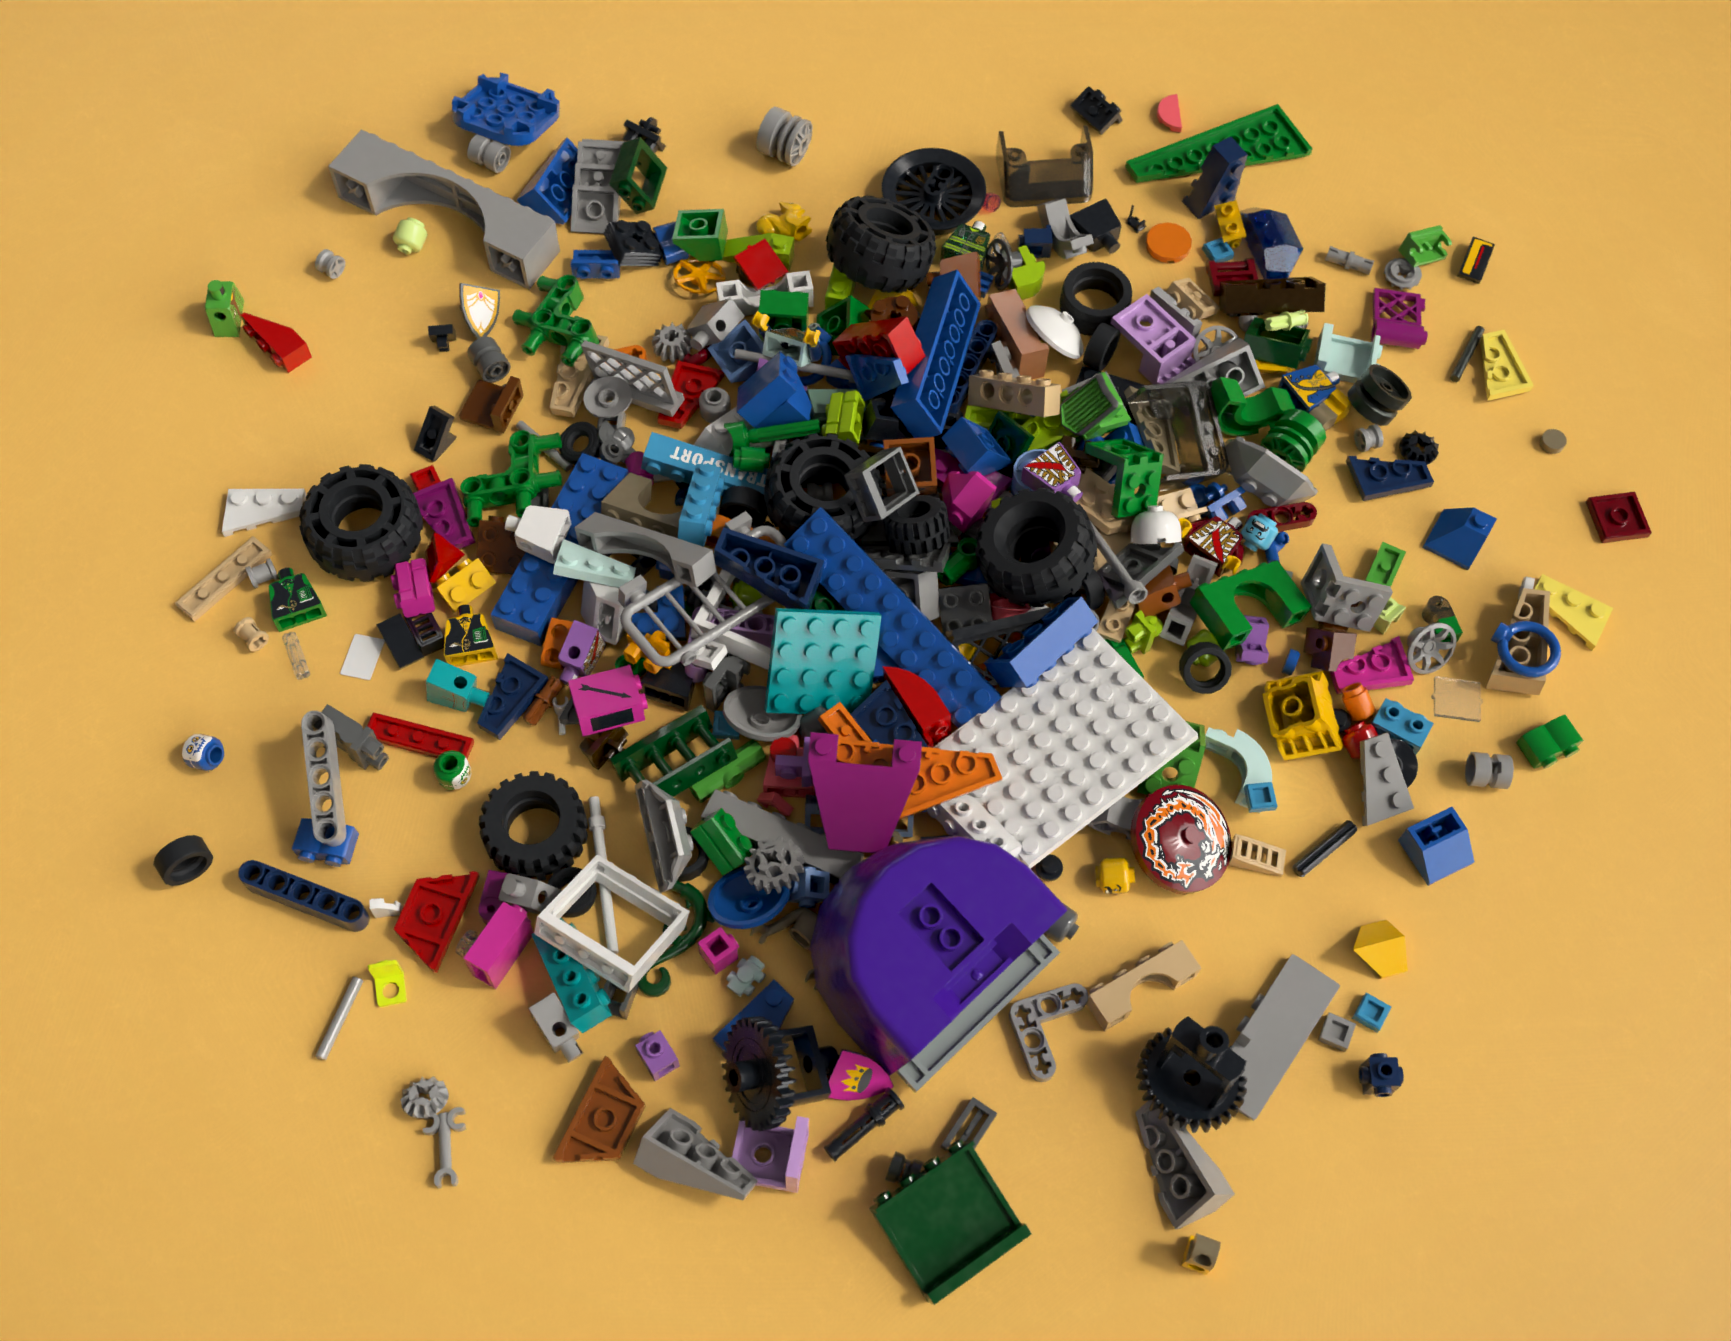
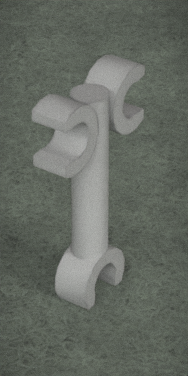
(442, 1123)

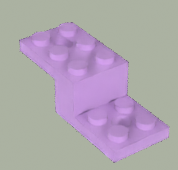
(1164, 343)

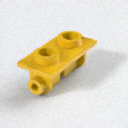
(1230, 223)

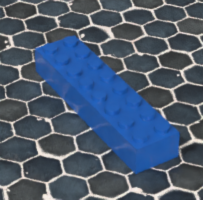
(945, 337)
(534, 590)

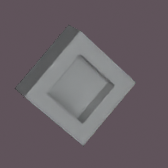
(1336, 1032)

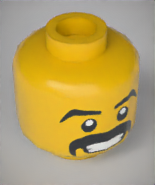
(1114, 875)

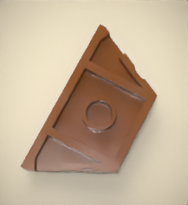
(602, 1119)

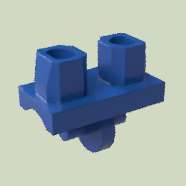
(1233, 500)

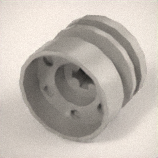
(784, 136)

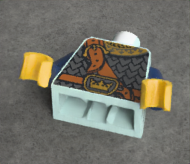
(797, 344)

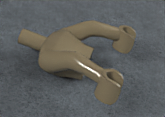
(801, 932)

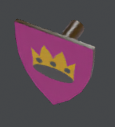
(857, 1077)

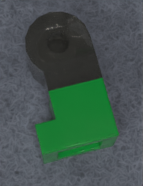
(1439, 611)

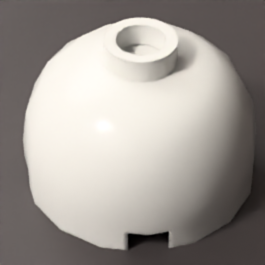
(1155, 527)

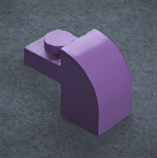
(1254, 649)
(795, 766)

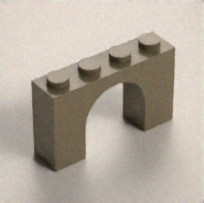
(628, 503)

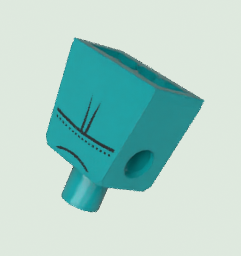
(453, 687)

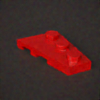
(690, 381)

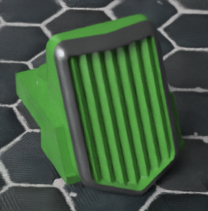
(1093, 408)

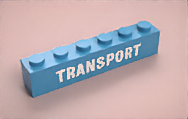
(678, 462)

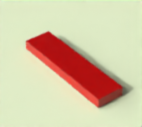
(417, 737)

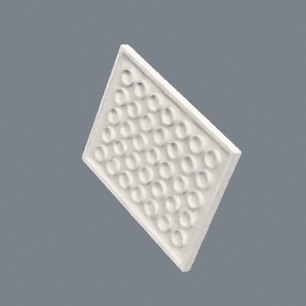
(1071, 745)

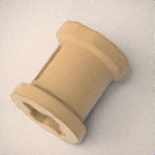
(251, 634)

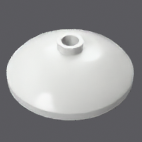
(1056, 330)

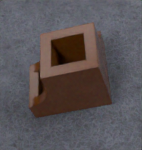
(1329, 647)

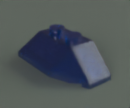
(1271, 241)

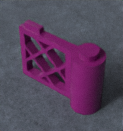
(1397, 330)

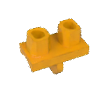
(633, 653)

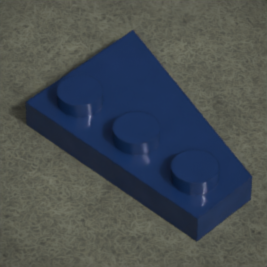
(511, 696)

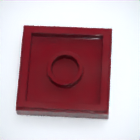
(1618, 517)

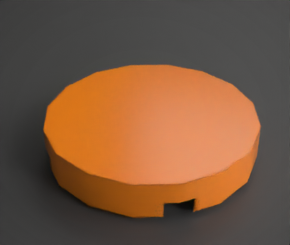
(1168, 242)

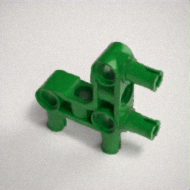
(553, 321)
(516, 484)

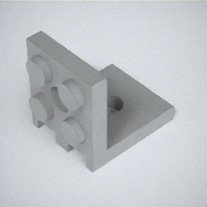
(1334, 594)

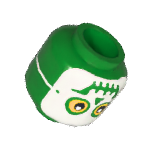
(452, 770)

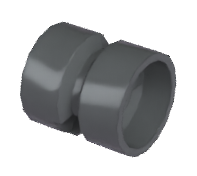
(488, 359)

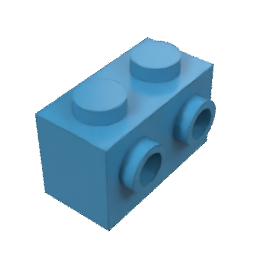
(1402, 724)

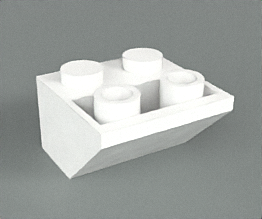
(602, 610)

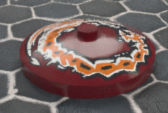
(1181, 839)

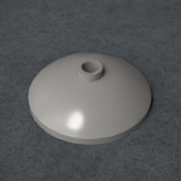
(746, 715)

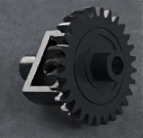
(1200, 1059)
(759, 1070)

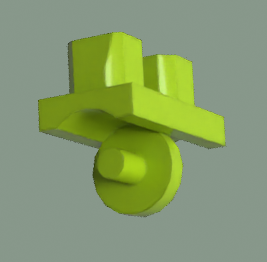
(1142, 632)

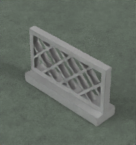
(654, 396)

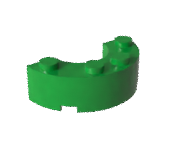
(1246, 415)

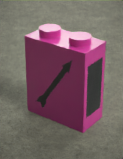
(608, 700)

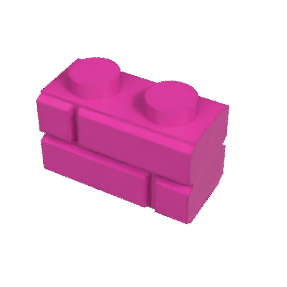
(413, 588)

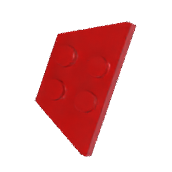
(434, 914)

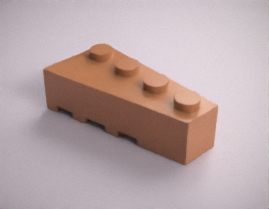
(1017, 334)

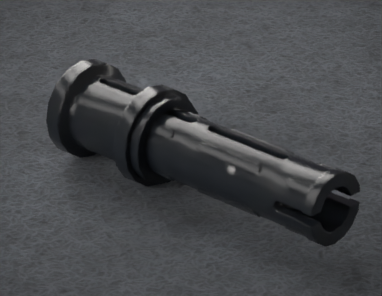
(873, 1112)

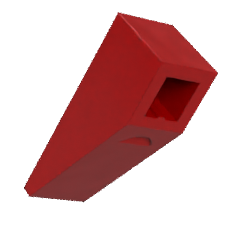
(280, 341)

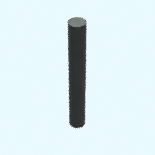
(1467, 353)

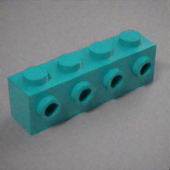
(576, 986)

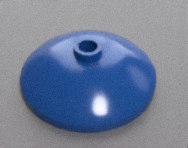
(740, 905)

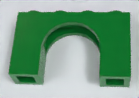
(1265, 583)

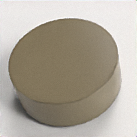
(1553, 441)

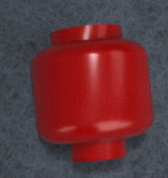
(1355, 734)

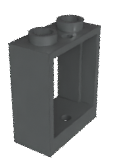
(865, 490)

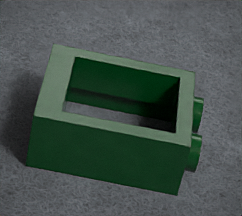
(638, 154)
(1278, 346)

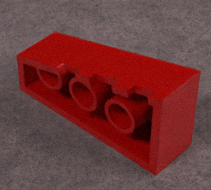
(882, 338)

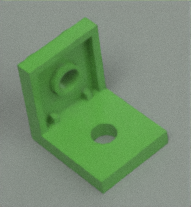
(1186, 763)

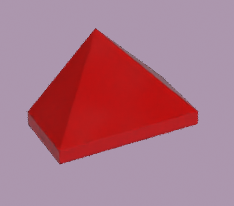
(440, 557)

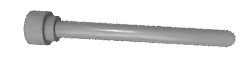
(1133, 589)

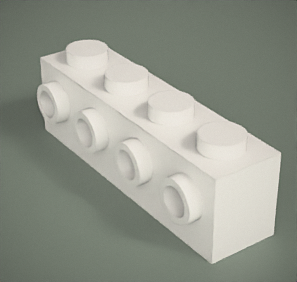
(970, 820)

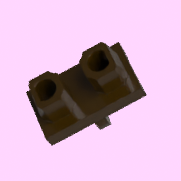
(1080, 457)
(606, 746)

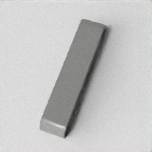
(315, 768)

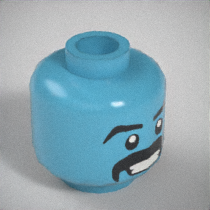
(1259, 532)

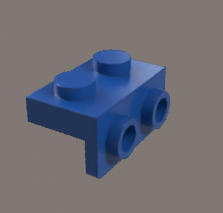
(594, 264)

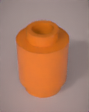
(1358, 702)

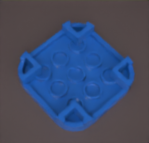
(505, 111)

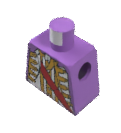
(1054, 471)
(580, 651)

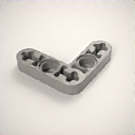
(1037, 1016)

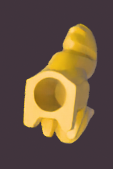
(789, 223)

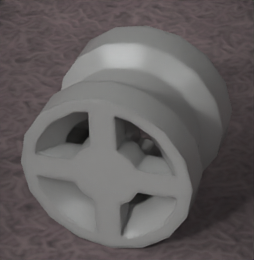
(329, 263)
(1368, 438)

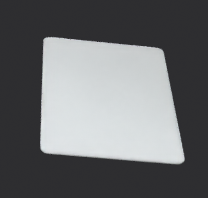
(362, 656)

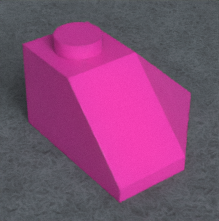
(966, 497)

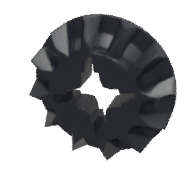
(1410, 452)

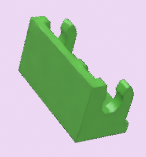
(1425, 246)

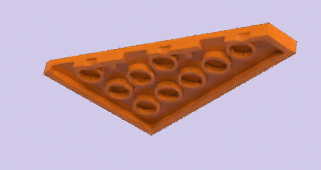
(941, 774)

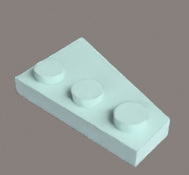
(590, 566)

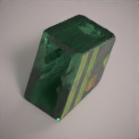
(967, 240)

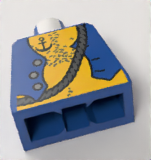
(1309, 386)

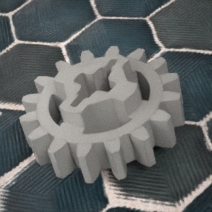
(774, 865)

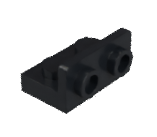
(1096, 110)

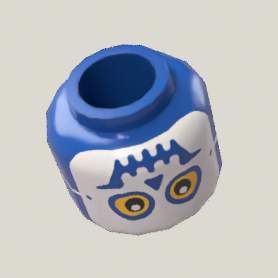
(203, 752)

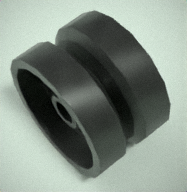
(1379, 395)

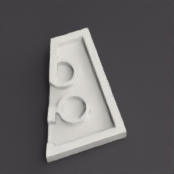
(257, 506)

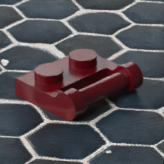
(1231, 272)

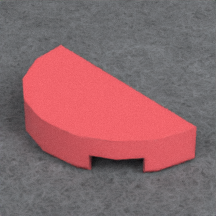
(1169, 113)

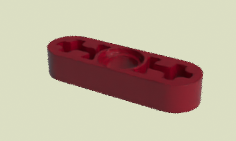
(1290, 511)

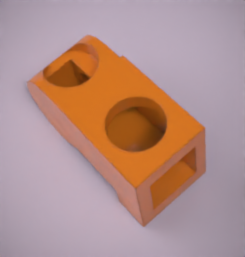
(554, 641)

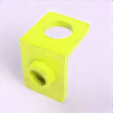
(385, 973)

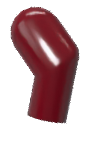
(699, 357)

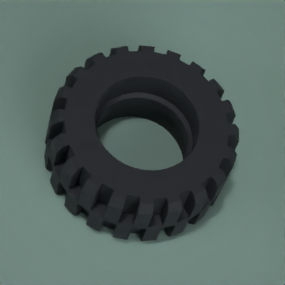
(527, 794)

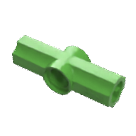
(728, 776)

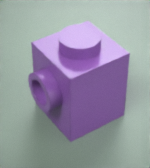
(657, 1054)

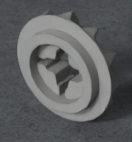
(1404, 267)
(419, 1106)

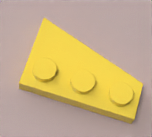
(1578, 611)

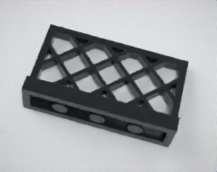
(993, 629)

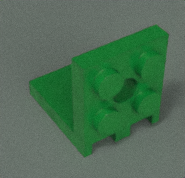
(1135, 468)

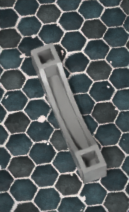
(686, 560)

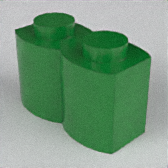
(1549, 742)

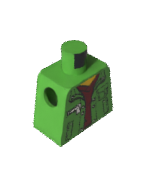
(226, 300)

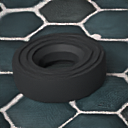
(572, 433)
(585, 902)

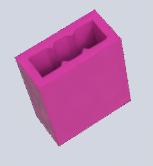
(499, 944)

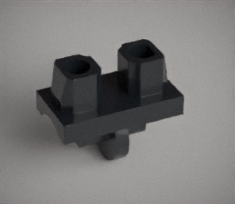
(647, 131)

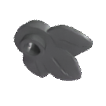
(615, 444)

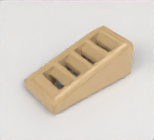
(1247, 862)

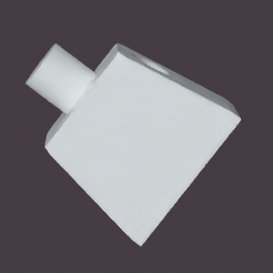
(540, 531)

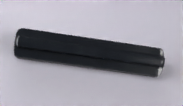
(1324, 848)

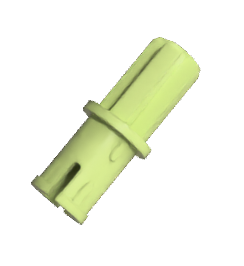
(1286, 320)

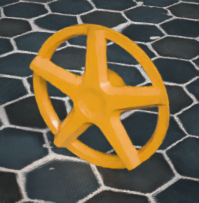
(698, 276)

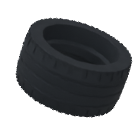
(1098, 277)

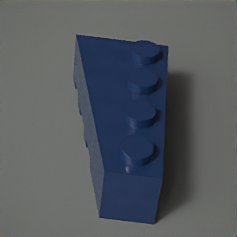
(770, 568)

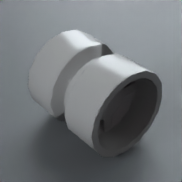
(489, 152)
(1492, 770)

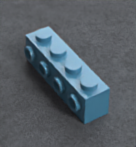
(701, 504)

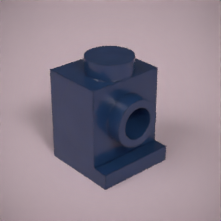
(1038, 241)

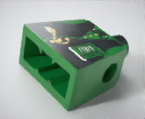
(293, 601)

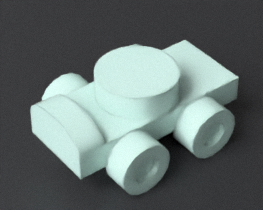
(748, 972)

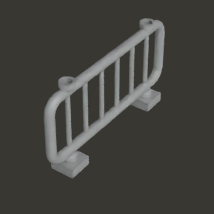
(634, 598)

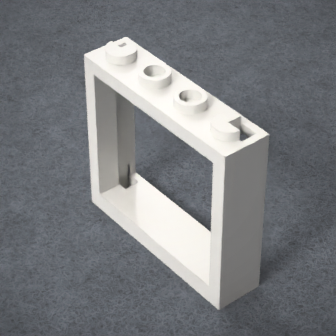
(735, 643)
(589, 952)

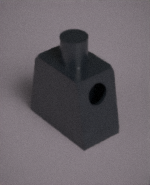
(1100, 222)
(669, 686)

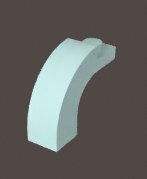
(1245, 754)

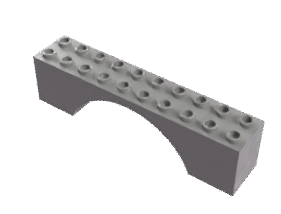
(384, 177)

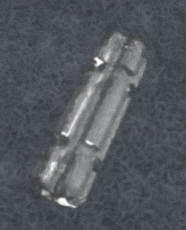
(296, 655)

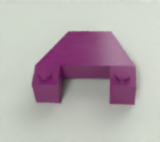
(859, 800)

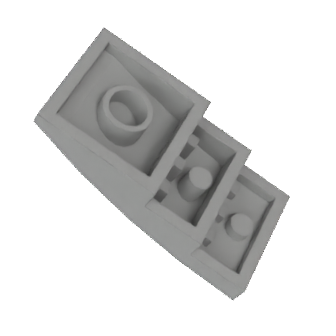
(592, 197)

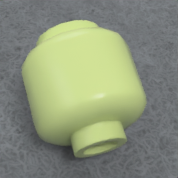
(410, 235)

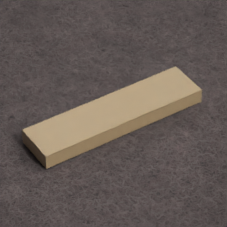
(223, 579)

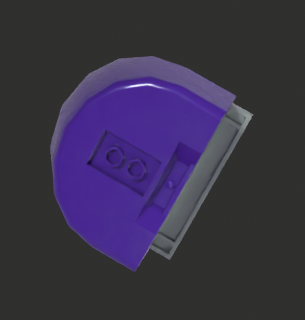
(929, 948)

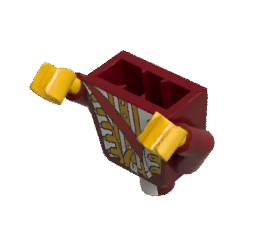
(1215, 541)

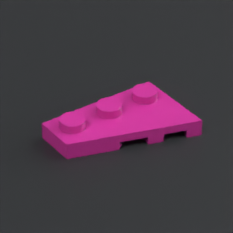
(1377, 669)

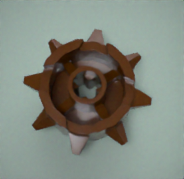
(893, 308)

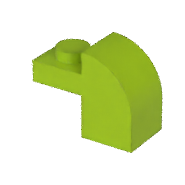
(1029, 277)

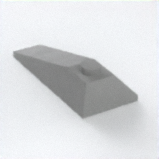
(1228, 361)
(682, 1155)
(1185, 1173)

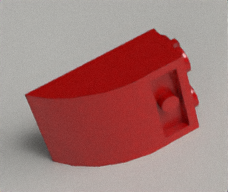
(921, 704)

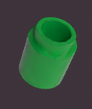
(750, 459)

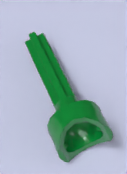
(743, 437)

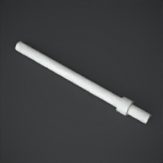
(597, 825)

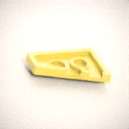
(1502, 367)

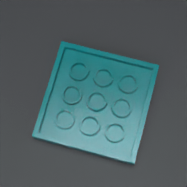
(821, 659)

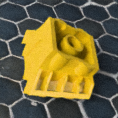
(1302, 715)

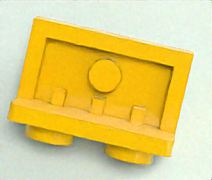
(465, 584)

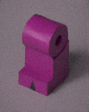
(490, 896)

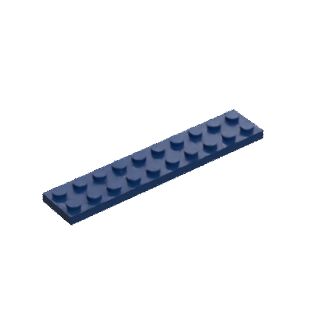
(904, 629)

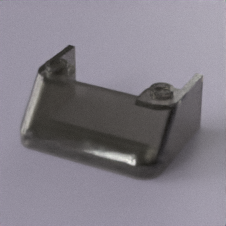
(1041, 181)
(1194, 428)

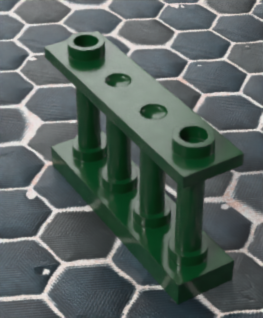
(671, 738)

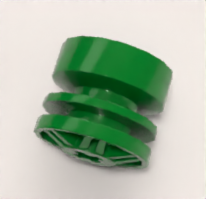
(1295, 438)

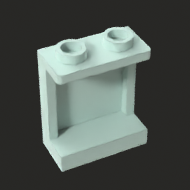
(1345, 355)

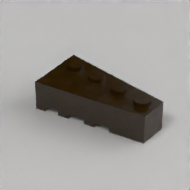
(1272, 296)

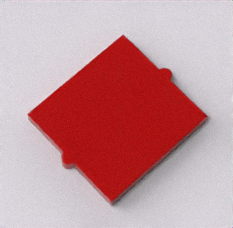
(760, 264)

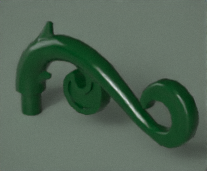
(682, 943)

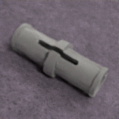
(1349, 260)

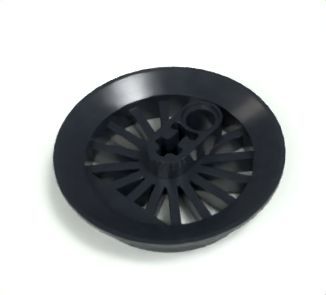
(940, 190)

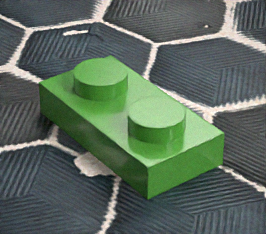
(1385, 565)

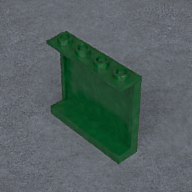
(948, 1221)

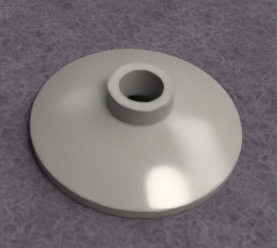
(604, 390)

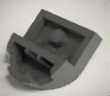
(724, 680)

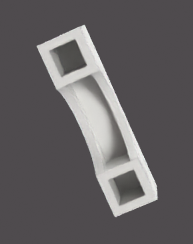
(748, 298)

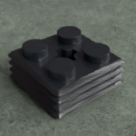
(633, 243)

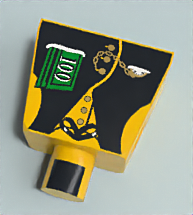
(468, 639)

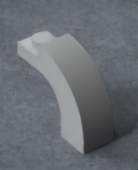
(1065, 237)
(1183, 615)

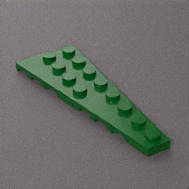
(1262, 135)

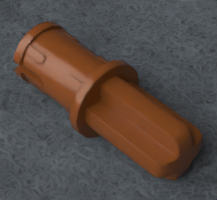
(543, 700)

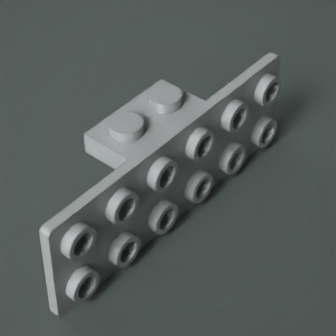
(1280, 1028)

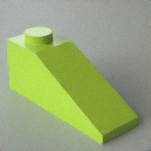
(781, 244)

